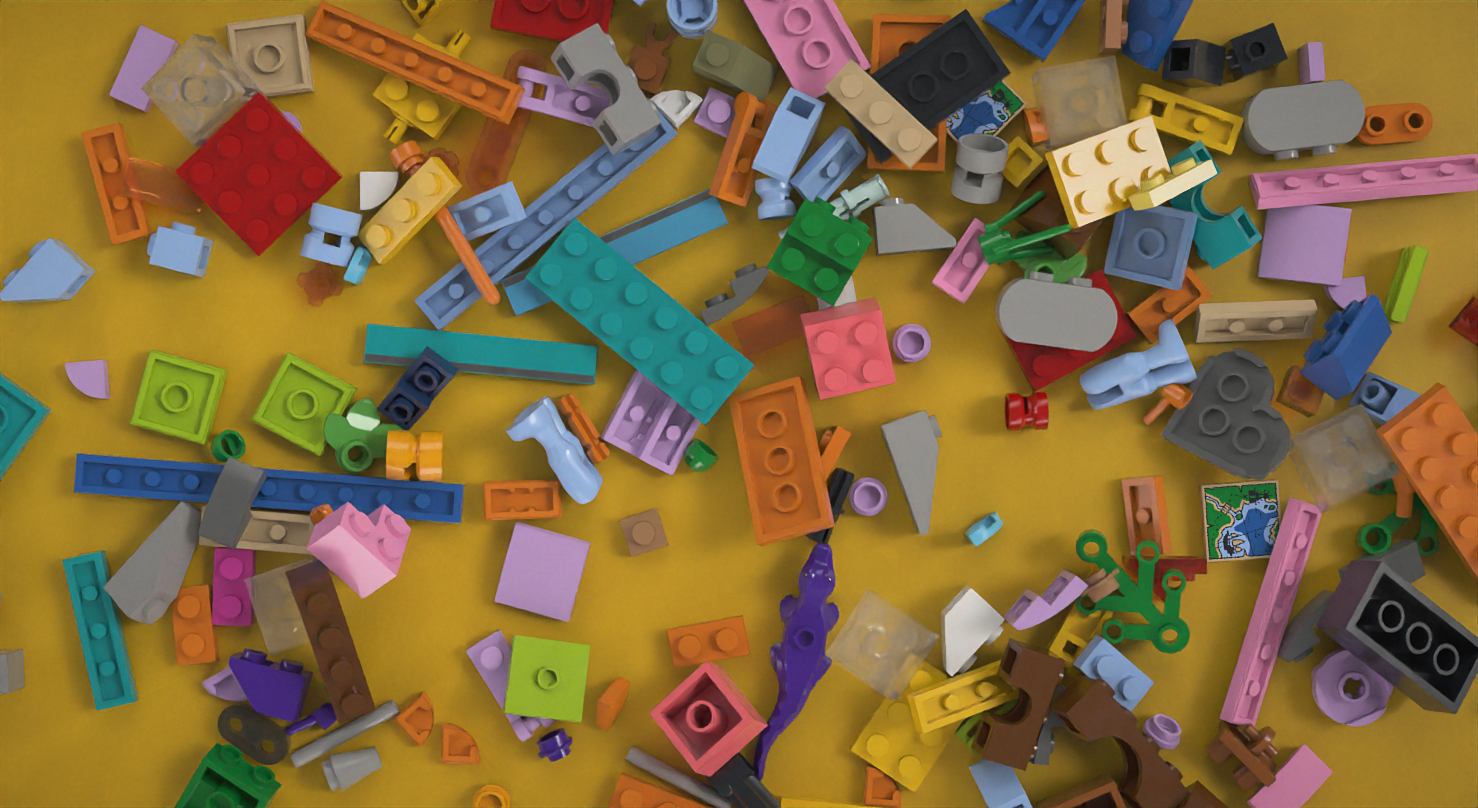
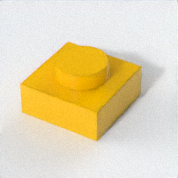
(1022, 164)

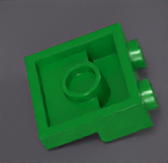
(820, 250)
(229, 782)

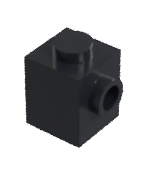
(1253, 52)
(1194, 63)

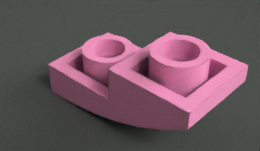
(1294, 781)

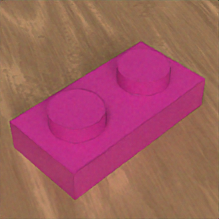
(230, 595)

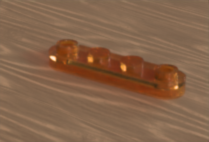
(499, 141)

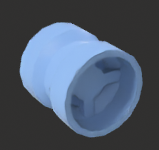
(774, 199)

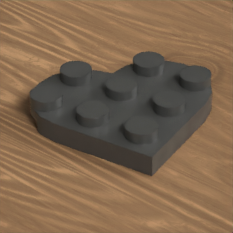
(1232, 417)

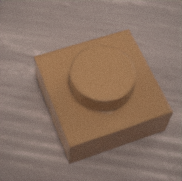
(644, 532)

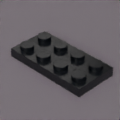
(938, 76)

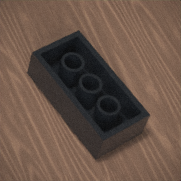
(1402, 636)

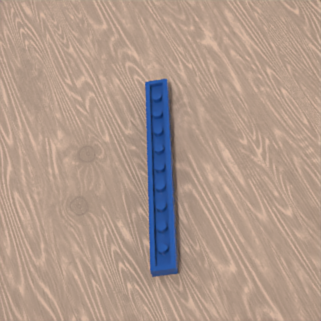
(280, 489)

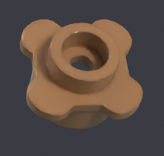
(1100, 584)

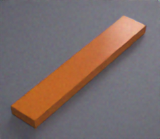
(415, 62)

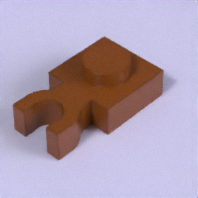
(649, 62)

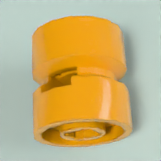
(414, 455)

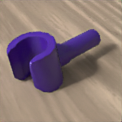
(323, 716)

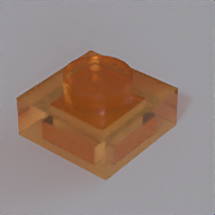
(1299, 393)

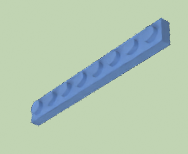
(544, 221)

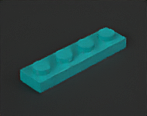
(100, 631)

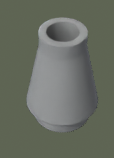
(350, 767)

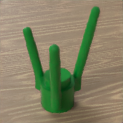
(999, 246)

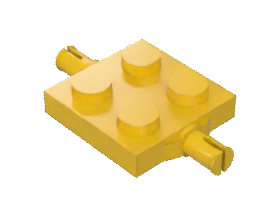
(416, 105)

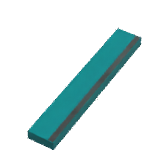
(484, 353)

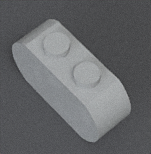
(1302, 119)
(1056, 312)

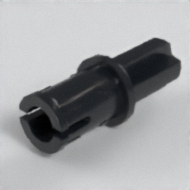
(837, 490)

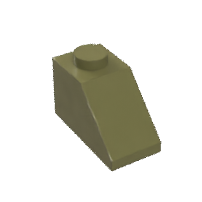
(733, 66)

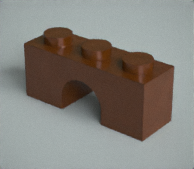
(1013, 735)

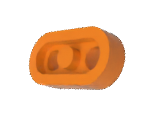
(1395, 124)

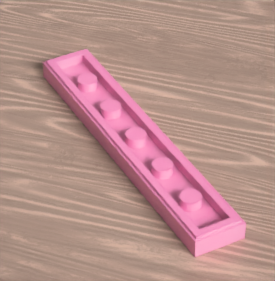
(1364, 181)
(1271, 613)

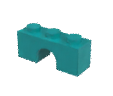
(1216, 235)

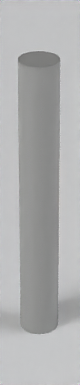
(345, 733)
(677, 778)

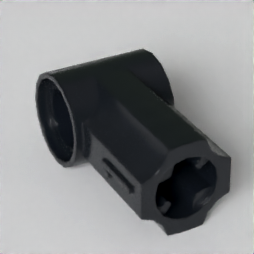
(738, 782)

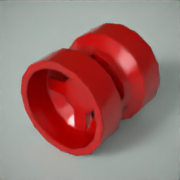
(1026, 411)

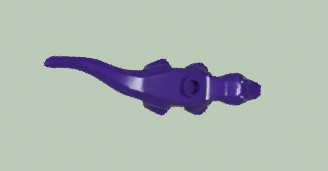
(801, 653)

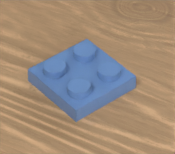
(1151, 245)

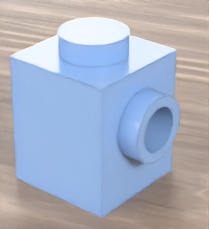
(180, 249)

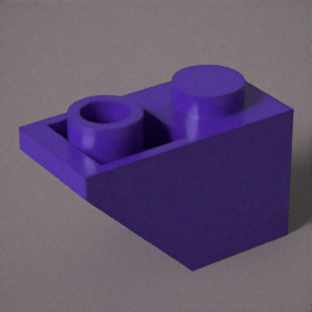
(272, 686)

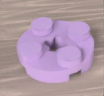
(1340, 706)

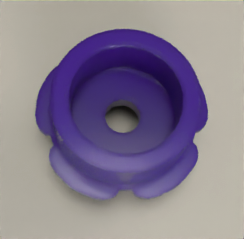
(554, 745)

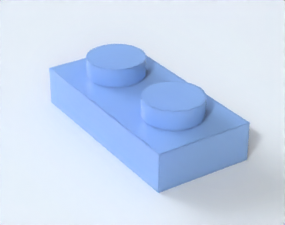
(829, 166)
(488, 211)
(1106, 662)

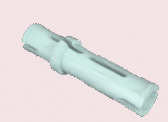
(857, 199)

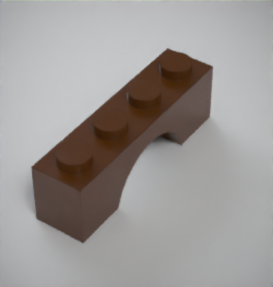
(330, 640)
(1092, 713)

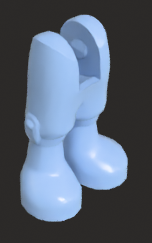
(1131, 373)
(563, 449)

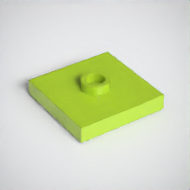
(178, 396)
(300, 402)
(546, 679)

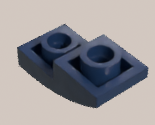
(417, 388)

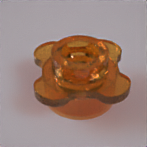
(330, 284)

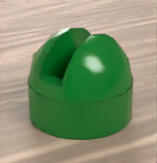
(227, 445)
(700, 456)

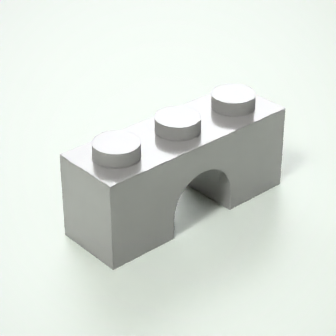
(594, 60)

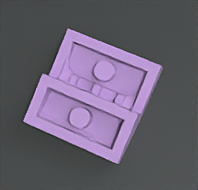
(1304, 244)
(650, 424)
(542, 571)
(1034, 609)

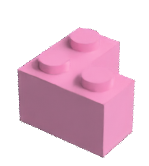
(361, 547)

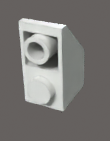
(964, 627)

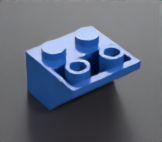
(1347, 347)

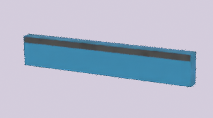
(636, 242)

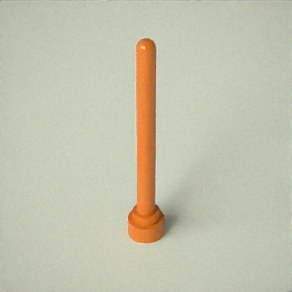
(409, 160)

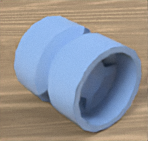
(692, 17)
(333, 221)

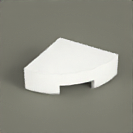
(677, 105)
(377, 188)

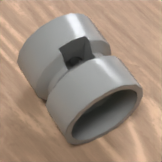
(979, 170)

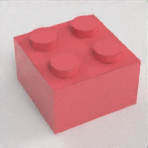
(848, 348)
(708, 719)

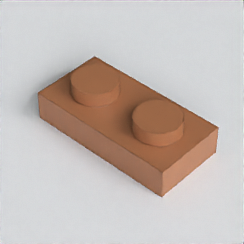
(1112, 29)

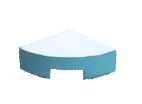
(358, 265)
(984, 529)

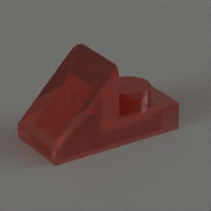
(1187, 564)

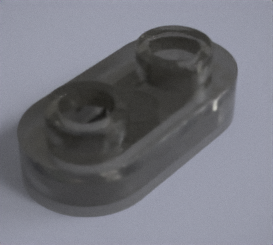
(254, 731)

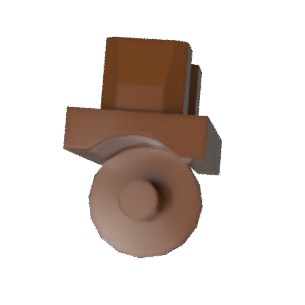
(1251, 748)

